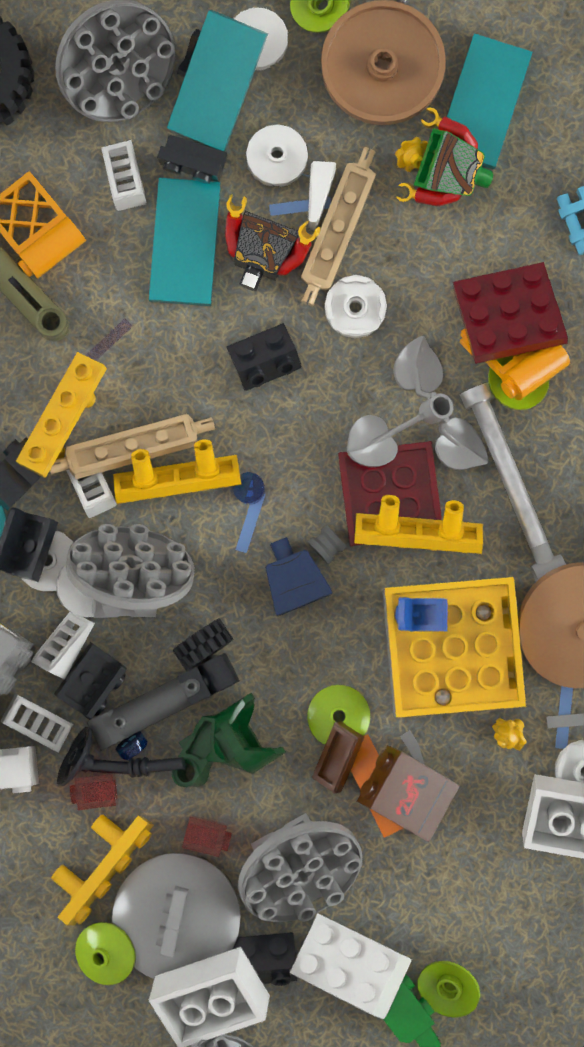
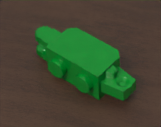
(411, 1017)

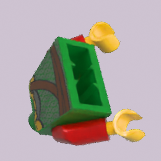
(449, 165)

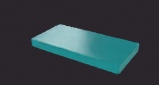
(217, 80)
(489, 92)
(184, 242)

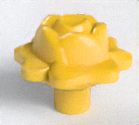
(411, 154)
(509, 733)

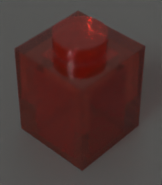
(94, 791)
(206, 836)

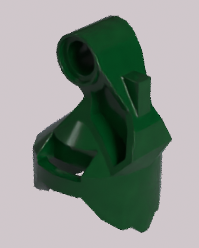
(224, 740)

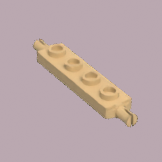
(338, 226)
(116, 449)

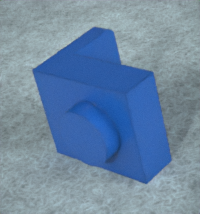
(422, 614)

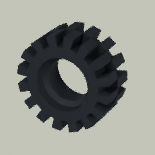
(202, 644)

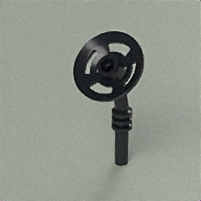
(81, 760)

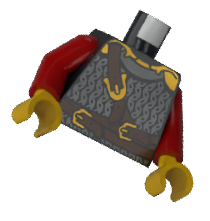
(264, 245)

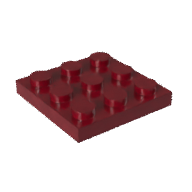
(510, 312)
(408, 477)

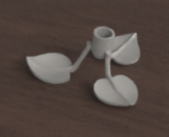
(421, 370)

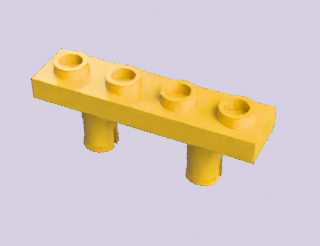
(61, 415)
(176, 479)
(419, 533)
(98, 884)

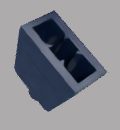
(294, 578)

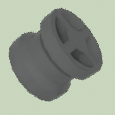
(327, 544)

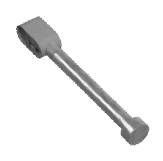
(479, 400)

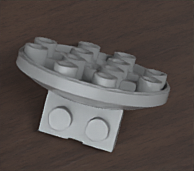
(114, 59)
(129, 570)
(298, 867)
(176, 912)

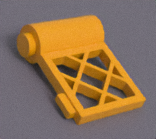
(52, 240)
(526, 370)

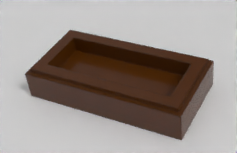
(338, 757)

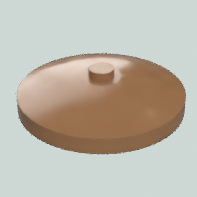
(383, 62)
(554, 625)

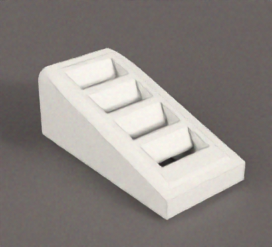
(320, 183)
(127, 194)
(99, 504)
(58, 659)
(12, 710)

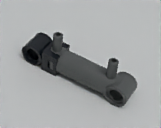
(163, 701)

